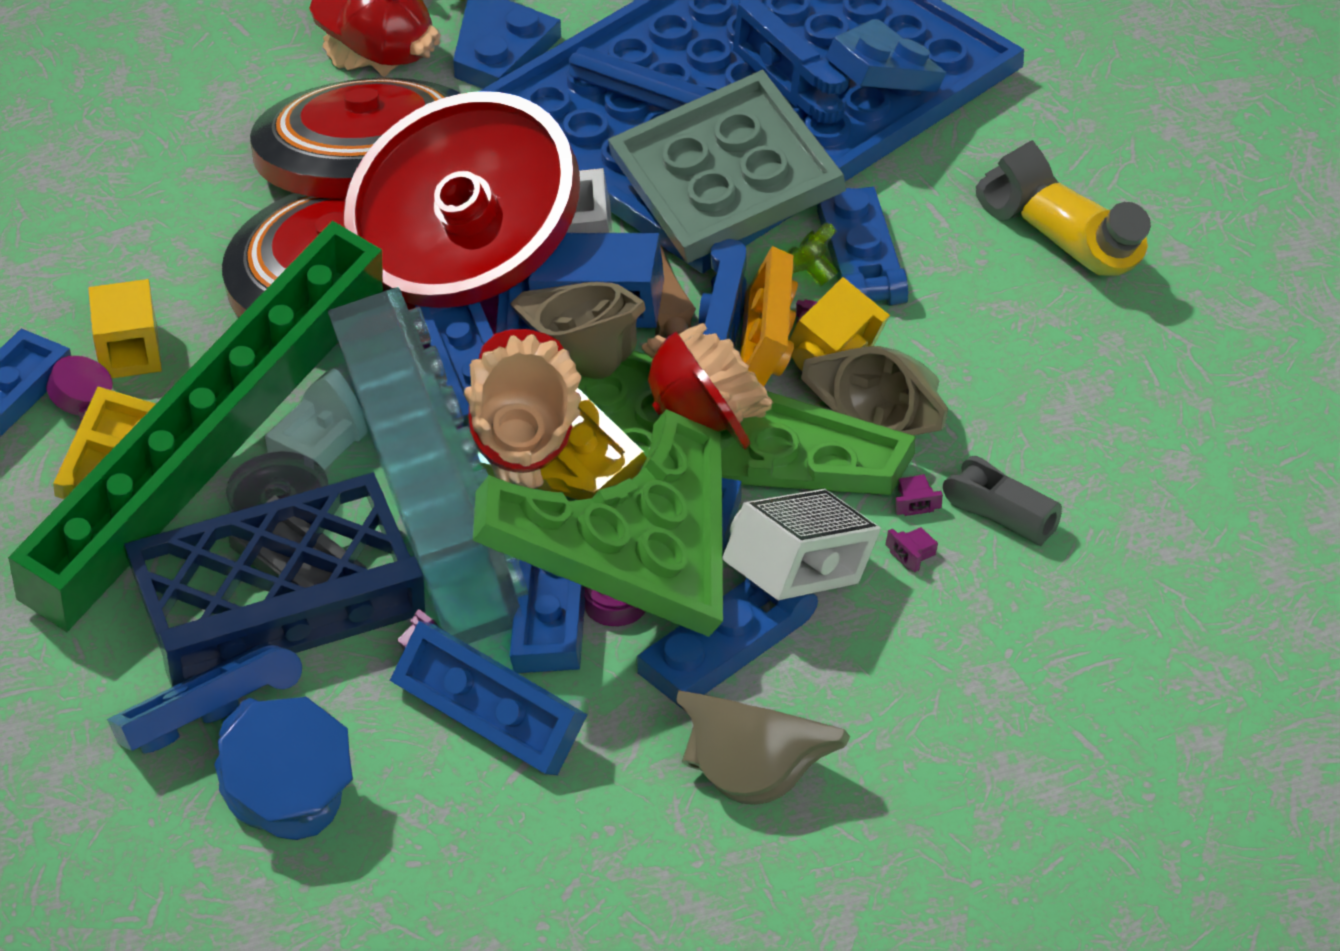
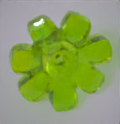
(811, 255)

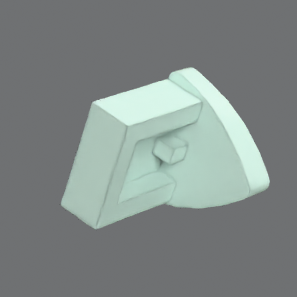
(322, 423)

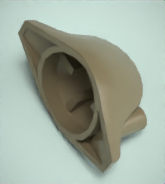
(588, 320)
(879, 388)
(753, 750)

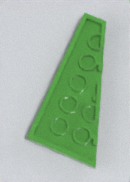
(789, 447)

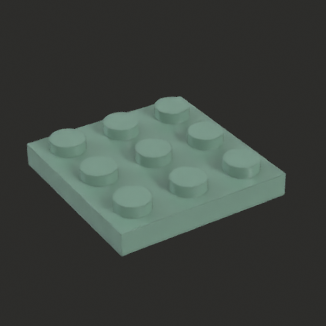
(726, 165)

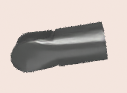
(1003, 500)

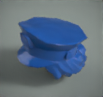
(283, 766)

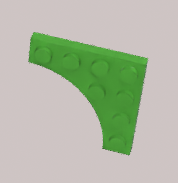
(637, 541)

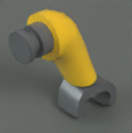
(1094, 236)

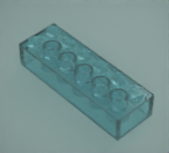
(427, 462)

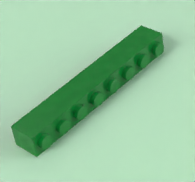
(193, 428)

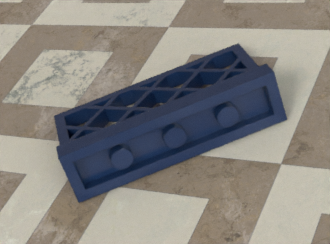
(290, 615)

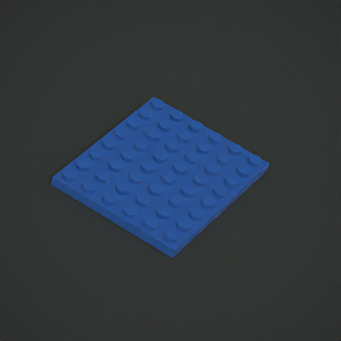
(696, 45)

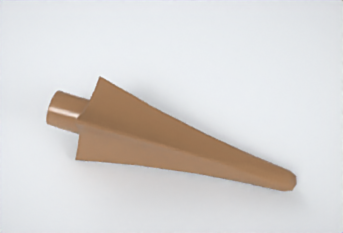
(675, 306)

